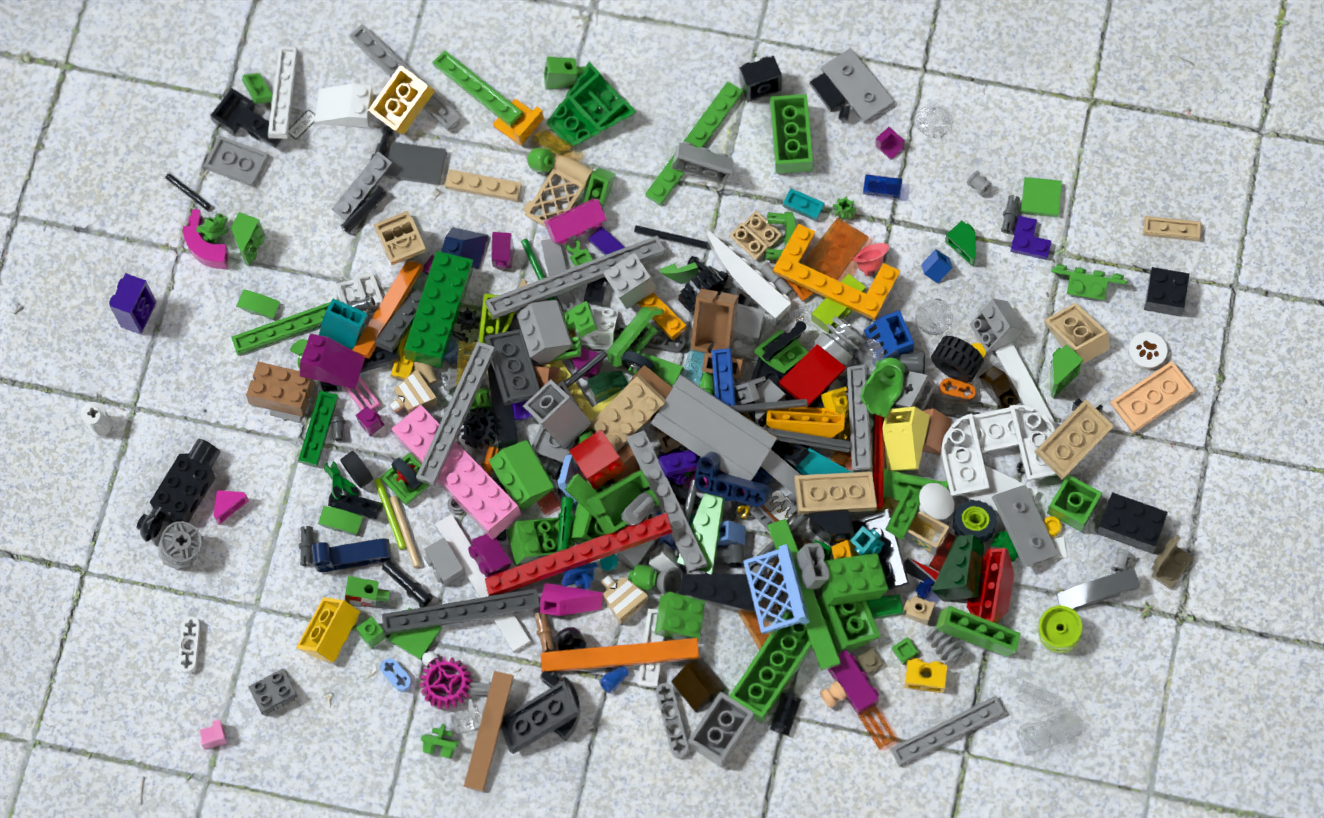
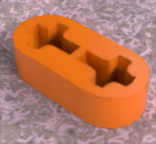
(959, 387)

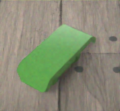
(631, 332)
(896, 483)

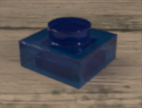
(924, 588)

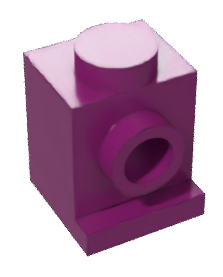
(369, 420)

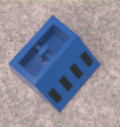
(891, 334)

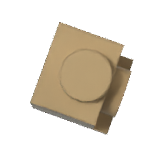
(921, 616)

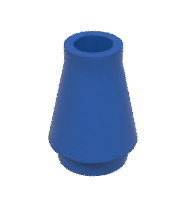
(613, 679)

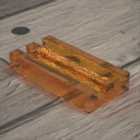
(885, 741)

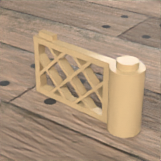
(568, 170)

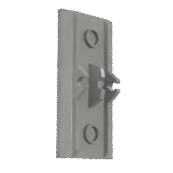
(711, 425)

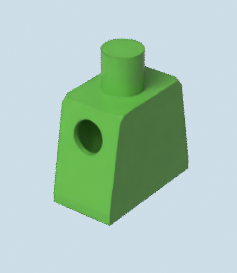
(561, 72)

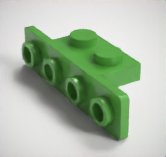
(1087, 283)

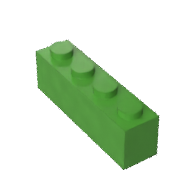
(978, 631)

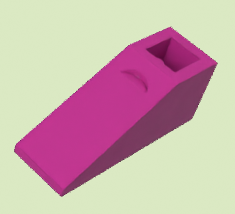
(567, 600)

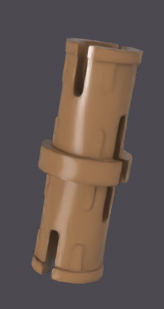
(544, 632)

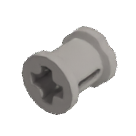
(979, 183)
(1122, 560)

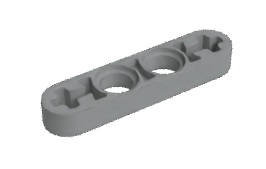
(669, 721)

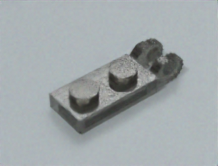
(953, 406)

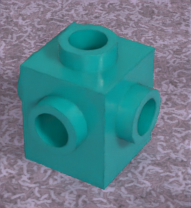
(867, 541)

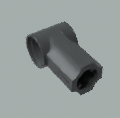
(731, 555)

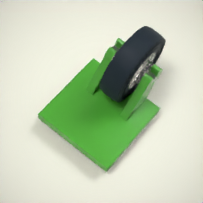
(664, 369)

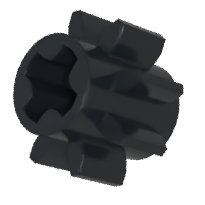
(467, 315)

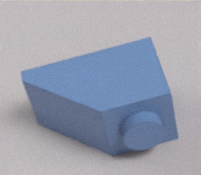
(731, 534)

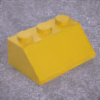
(328, 629)

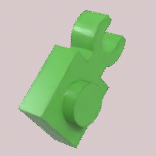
(578, 256)

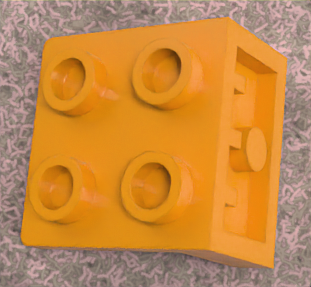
(524, 126)

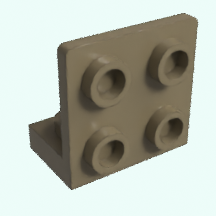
(1171, 564)

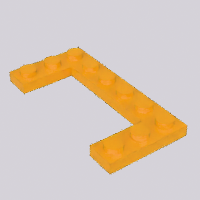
(867, 304)

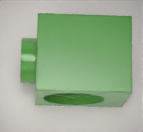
(371, 632)

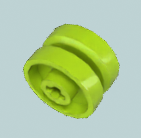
(1060, 617)

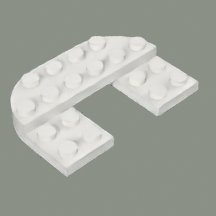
(990, 432)

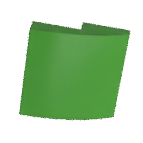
(787, 357)

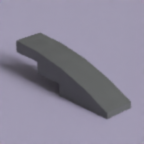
(1099, 589)

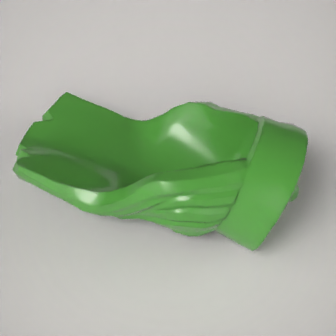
(883, 386)

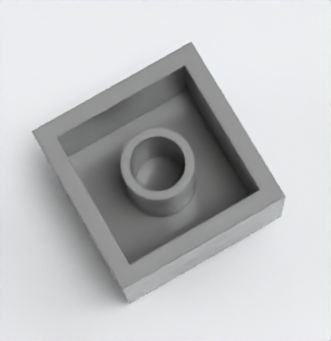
(630, 280)

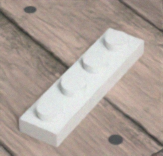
(650, 672)

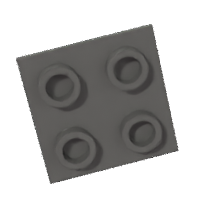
(272, 691)

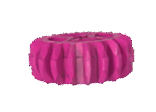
(453, 680)

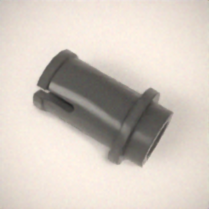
(364, 304)
(338, 428)

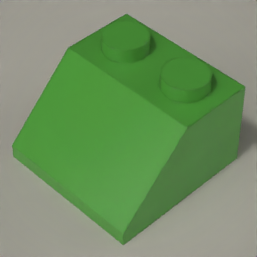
(1064, 369)

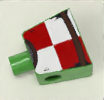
(357, 592)

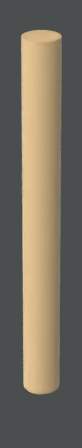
(405, 531)

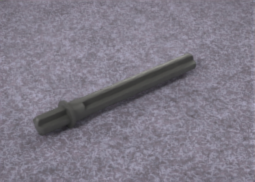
(810, 440)

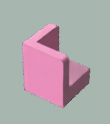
(213, 735)

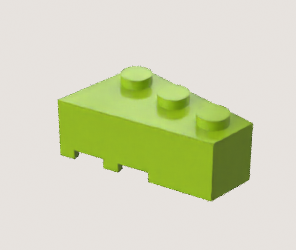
(492, 326)

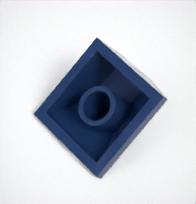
(466, 245)

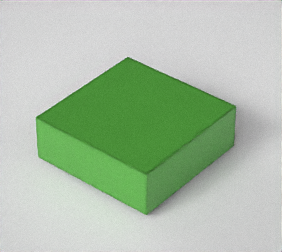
(905, 650)

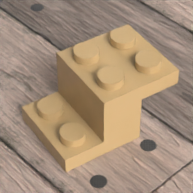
(399, 237)

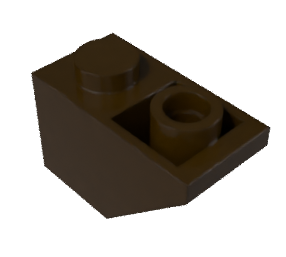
(999, 387)

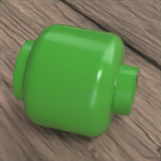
(541, 160)
(643, 577)

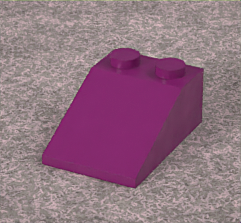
(330, 362)

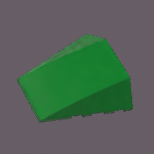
(588, 108)

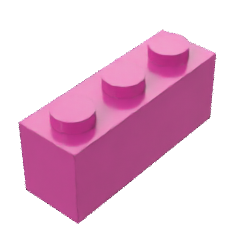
(575, 221)

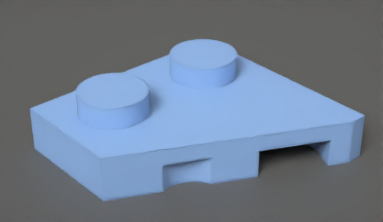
(569, 469)

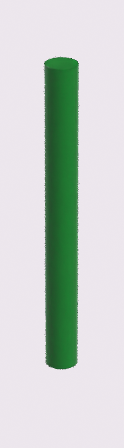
(534, 262)

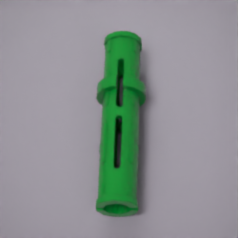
(565, 523)

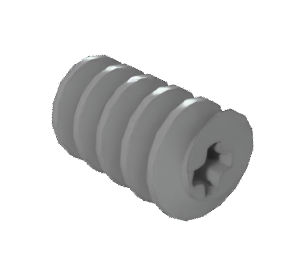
(945, 646)

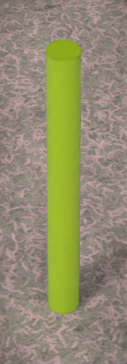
(390, 514)

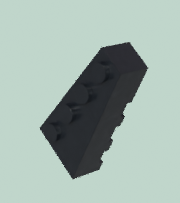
(721, 590)

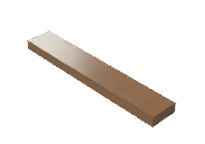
(488, 731)

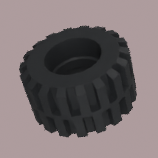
(957, 359)

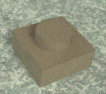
(869, 661)

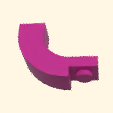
(206, 253)

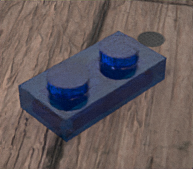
(882, 186)

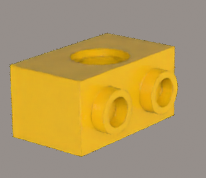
(915, 681)

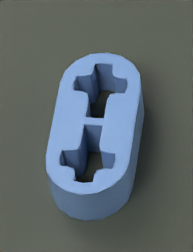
(392, 678)

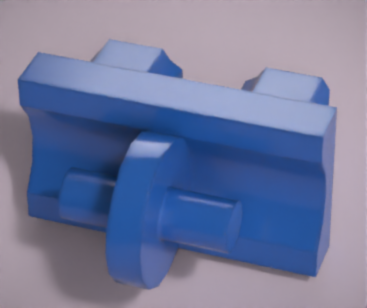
(580, 576)

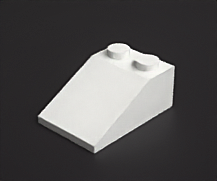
(345, 105)

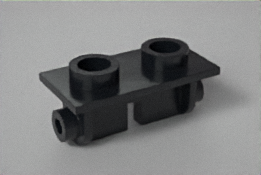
(785, 713)

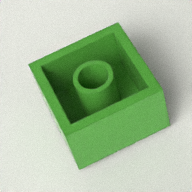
(1074, 503)
(679, 616)

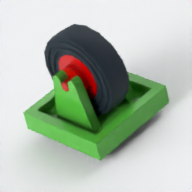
(403, 479)

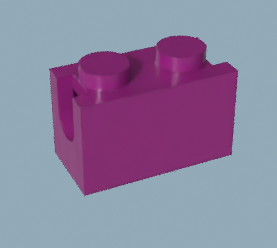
(489, 555)

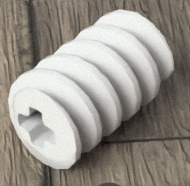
(96, 419)

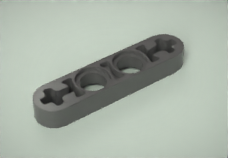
(671, 348)

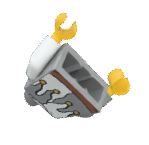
(774, 510)

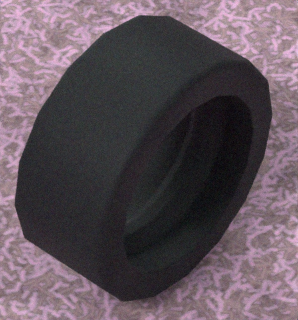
(356, 469)

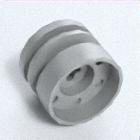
(840, 340)
(169, 549)

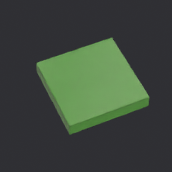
(1041, 197)
(415, 641)

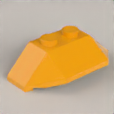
(806, 420)

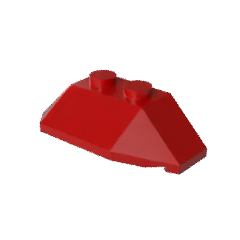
(994, 586)

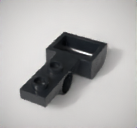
(237, 112)

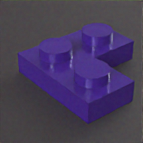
(1025, 242)

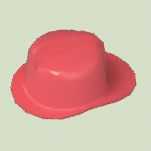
(871, 258)

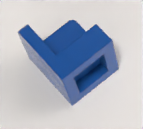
(936, 266)

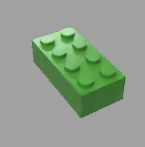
(791, 133)

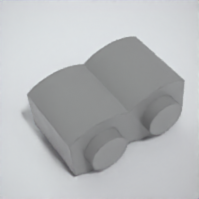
(811, 563)

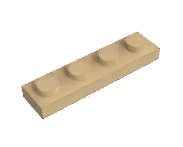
(483, 185)

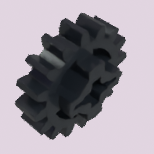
(473, 434)

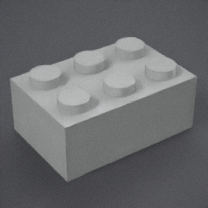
(721, 729)

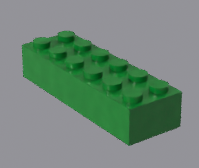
(438, 309)

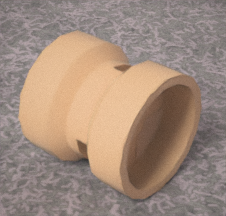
(833, 694)

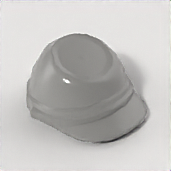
(669, 580)

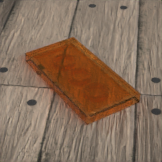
(836, 249)

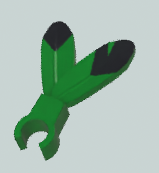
(339, 482)

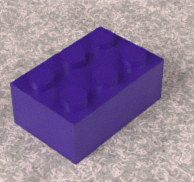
(132, 303)

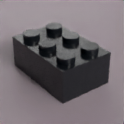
(1132, 523)

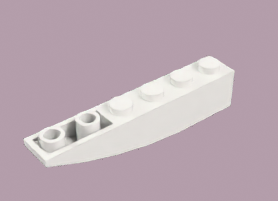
(750, 281)

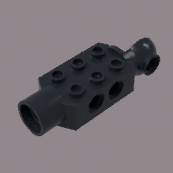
(181, 489)

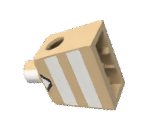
(413, 393)
(623, 598)

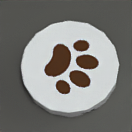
(1147, 350)

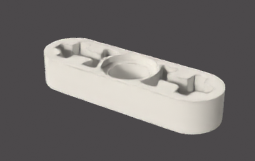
(182, 659)

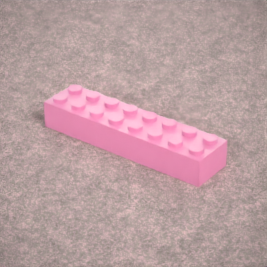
(460, 475)

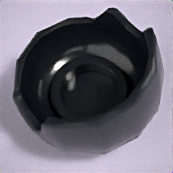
(570, 639)

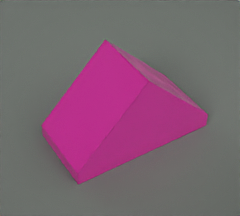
(228, 503)

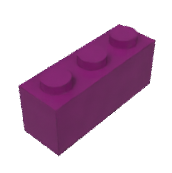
(854, 682)

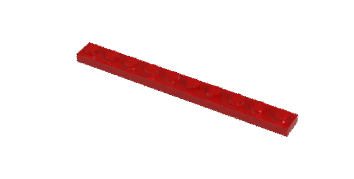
(579, 555)

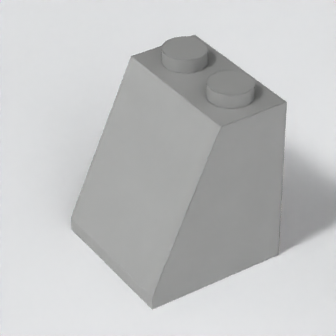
(557, 414)

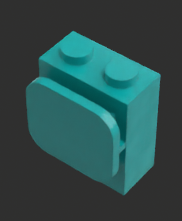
(343, 323)

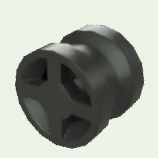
(553, 468)

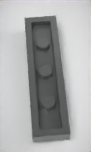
(400, 322)

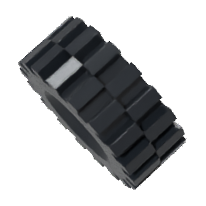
(708, 280)

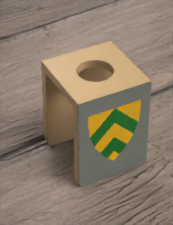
(923, 542)

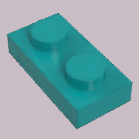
(803, 204)

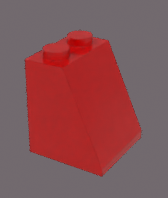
(597, 459)

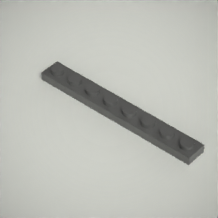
(460, 611)

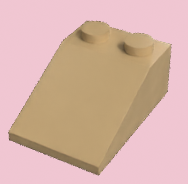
(1079, 332)

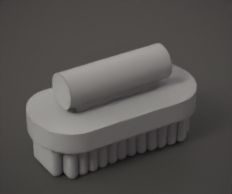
(638, 509)

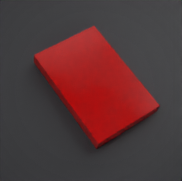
(812, 375)

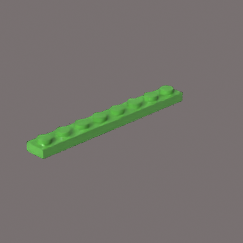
(698, 137)

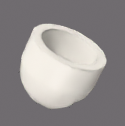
(429, 657)

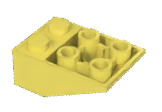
(904, 437)

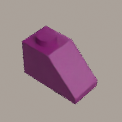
(502, 250)
(586, 356)

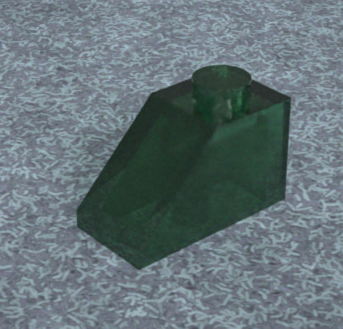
(606, 385)

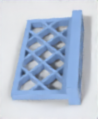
(792, 584)

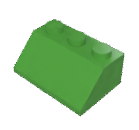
(522, 474)
(584, 525)
(849, 624)

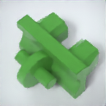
(213, 228)
(448, 745)

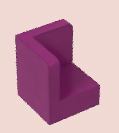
(890, 143)

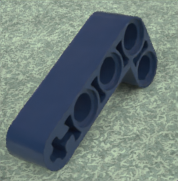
(755, 493)
(350, 555)

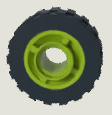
(978, 512)

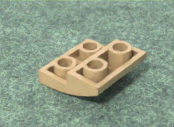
(756, 235)

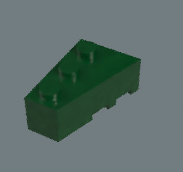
(961, 570)

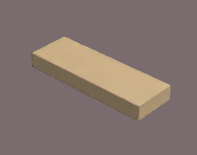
(1172, 228)

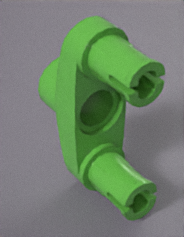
(788, 221)

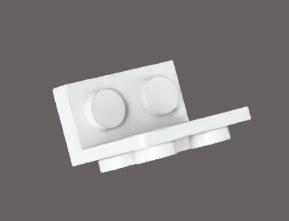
(604, 335)

